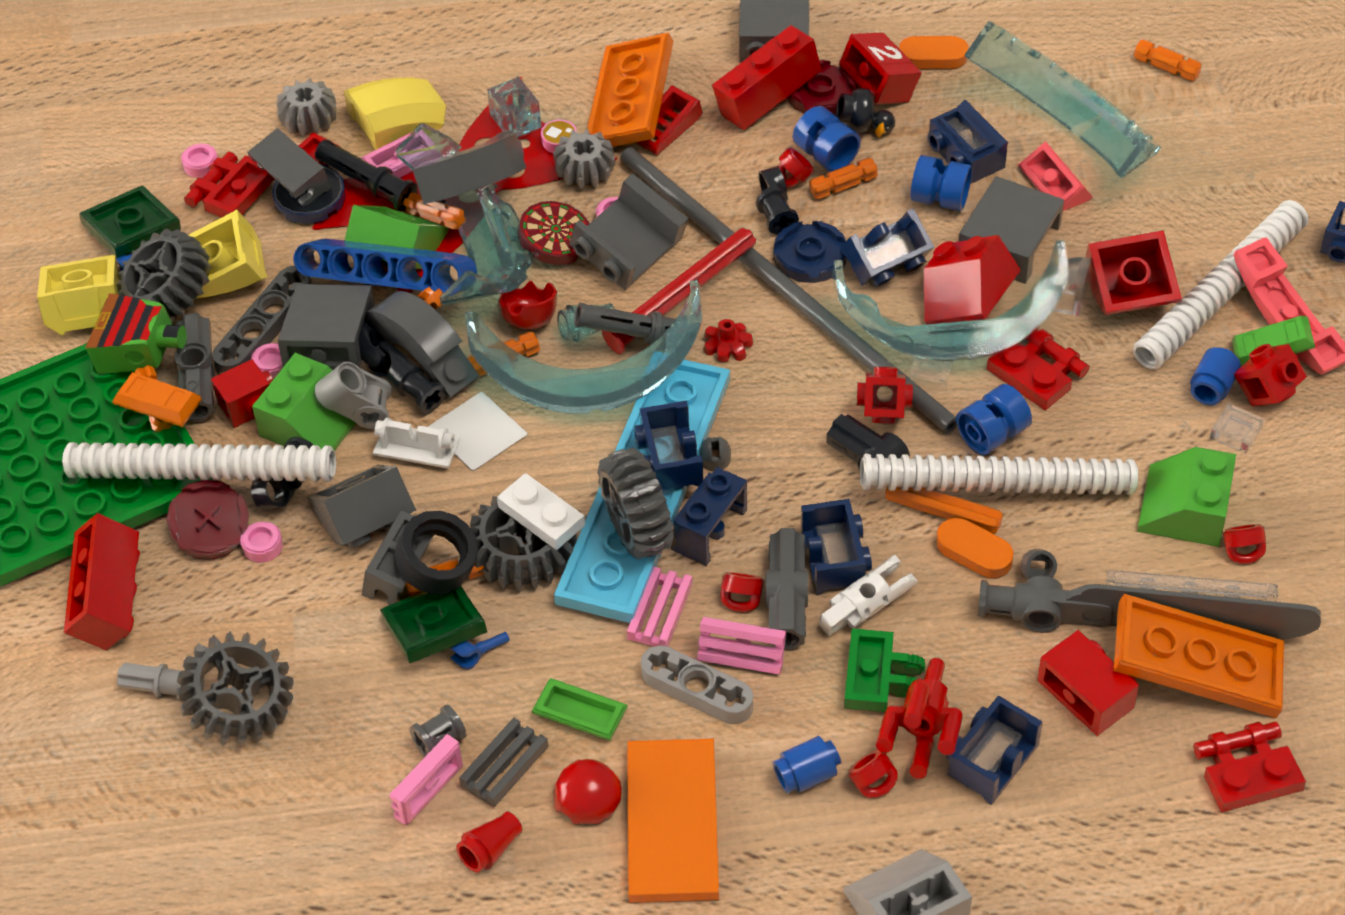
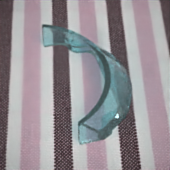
(1064, 98)
(488, 230)
(965, 338)
(593, 388)

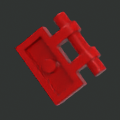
(237, 189)
(1033, 376)
(1253, 777)

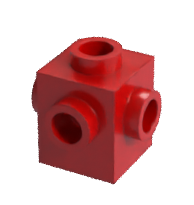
(1270, 374)
(884, 410)

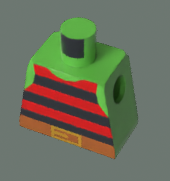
(132, 335)

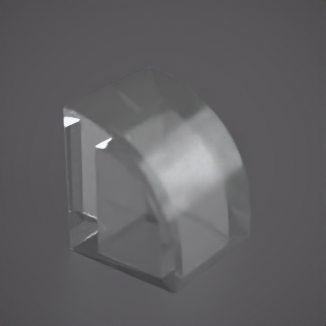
(1075, 288)

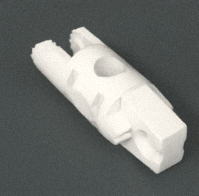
(865, 597)

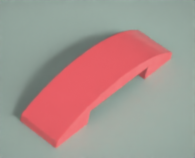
(1279, 301)

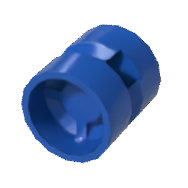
(826, 138)
(941, 183)
(994, 419)

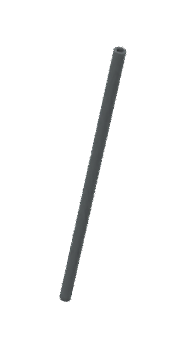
(784, 285)

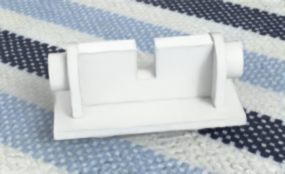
(414, 445)

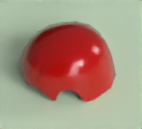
(529, 306)
(587, 792)

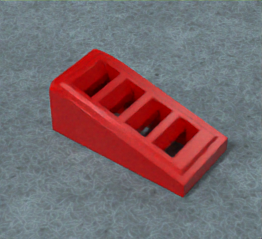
(690, 113)

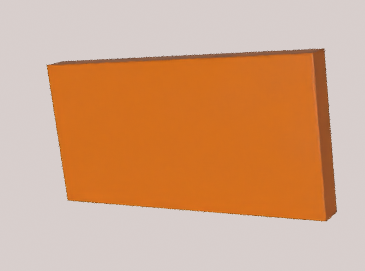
(631, 89)
(1199, 655)
(672, 821)

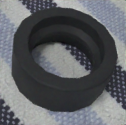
(442, 525)

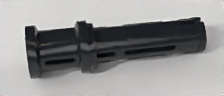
(379, 181)

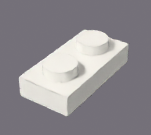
(541, 511)

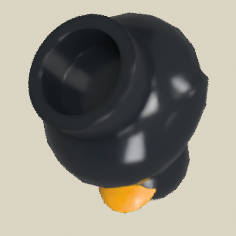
(858, 113)

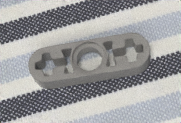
(707, 700)

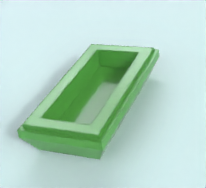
(1292, 331)
(579, 709)

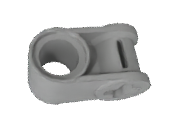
(353, 393)

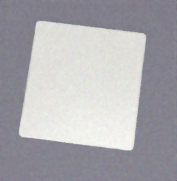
(482, 430)

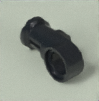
(774, 199)
(283, 489)

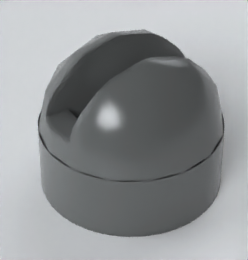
(724, 458)
(1038, 555)

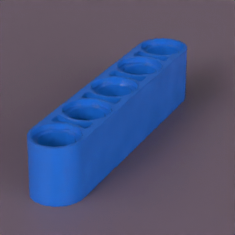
(368, 264)

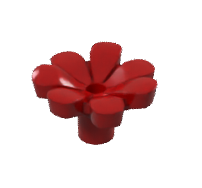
(727, 340)

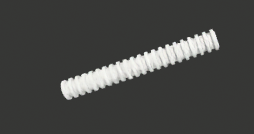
(1214, 289)
(199, 461)
(999, 474)

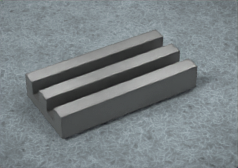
(493, 751)

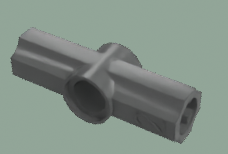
(196, 365)
(787, 586)

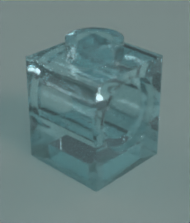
(514, 107)

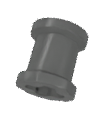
(434, 730)

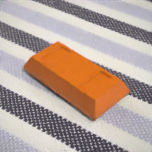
(157, 399)

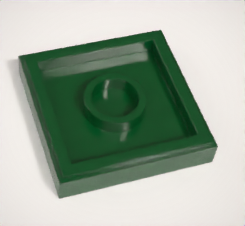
(128, 220)
(432, 622)

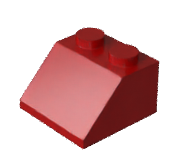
(1132, 273)
(967, 279)

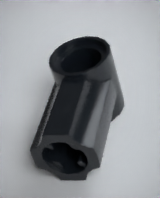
(856, 439)

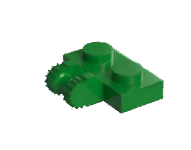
(870, 670)

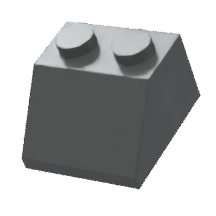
(362, 504)

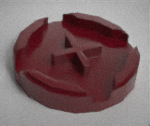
(207, 519)

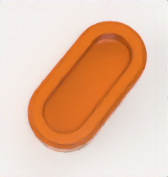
(935, 51)
(974, 548)

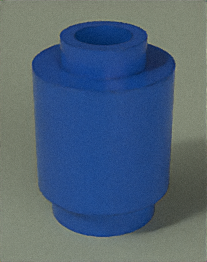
(1214, 376)
(807, 765)

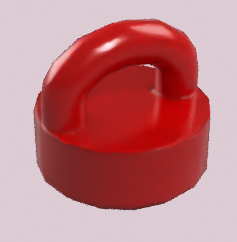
(795, 164)
(1245, 536)
(741, 584)
(870, 769)

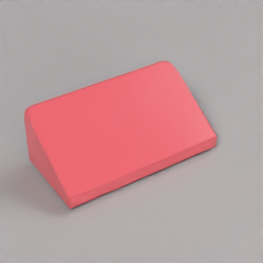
(1054, 177)

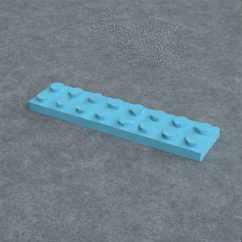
(600, 571)

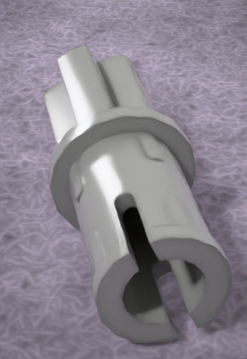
(150, 679)

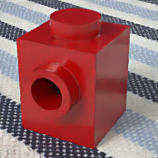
(239, 390)

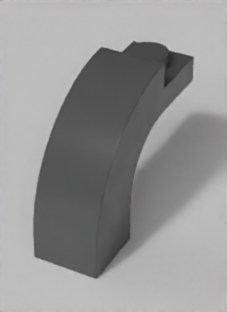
(470, 168)
(426, 335)

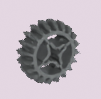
(166, 271)
(635, 503)
(507, 557)
(263, 672)

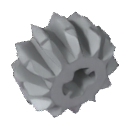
(306, 107)
(584, 159)

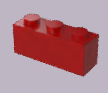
(767, 77)
(102, 582)

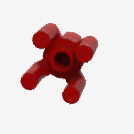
(923, 716)

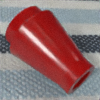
(486, 843)

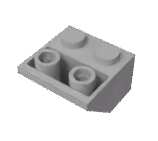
(911, 887)

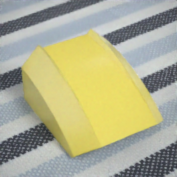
(394, 108)
(233, 254)
(75, 292)

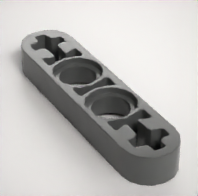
(257, 318)

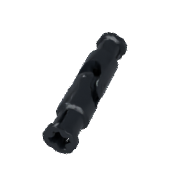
(404, 374)

